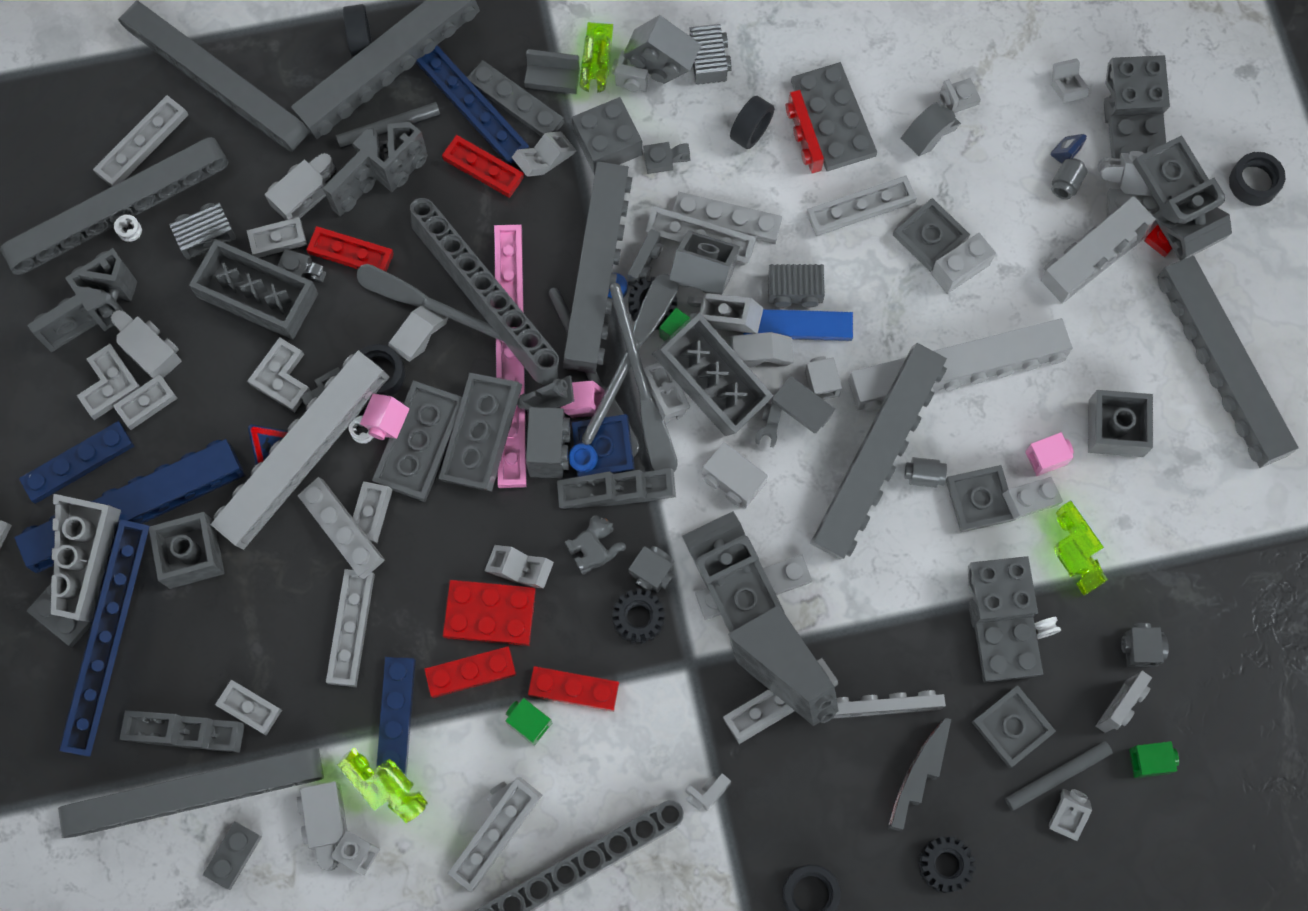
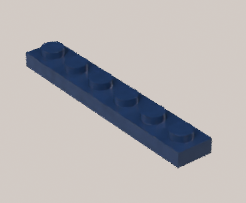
(472, 104)

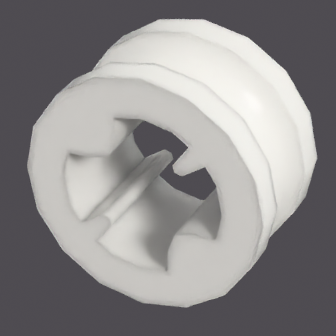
(132, 234)
(363, 437)
(1047, 627)

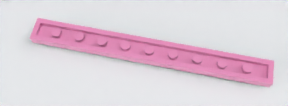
(510, 276)

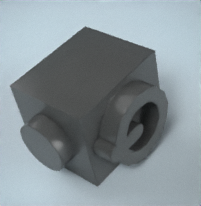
(652, 569)
(1144, 646)

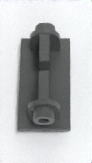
(550, 396)

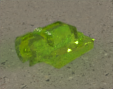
(596, 55)
(1078, 549)
(383, 785)

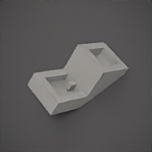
(547, 154)
(416, 332)
(763, 348)
(519, 567)

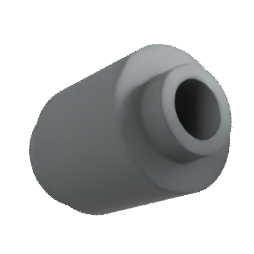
(1069, 178)
(925, 472)

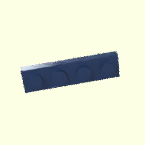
(76, 462)
(396, 711)

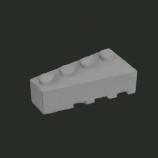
(1097, 249)
(80, 555)

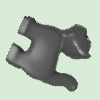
(593, 550)

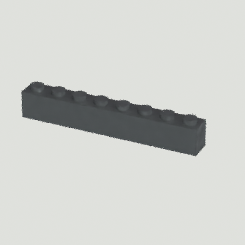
(381, 63)
(596, 267)
(1226, 362)
(878, 452)

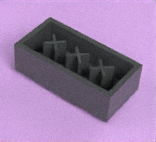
(254, 289)
(712, 375)

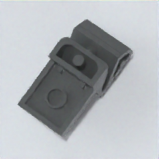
(1136, 103)
(390, 168)
(1185, 198)
(96, 291)
(731, 570)
(1004, 618)

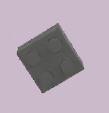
(662, 50)
(607, 134)
(704, 263)
(1120, 423)
(546, 442)
(186, 550)

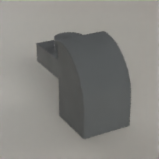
(930, 128)

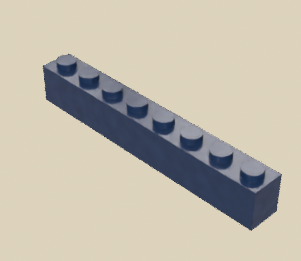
(147, 496)
(104, 638)

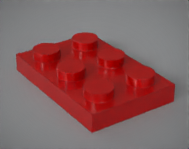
(489, 612)

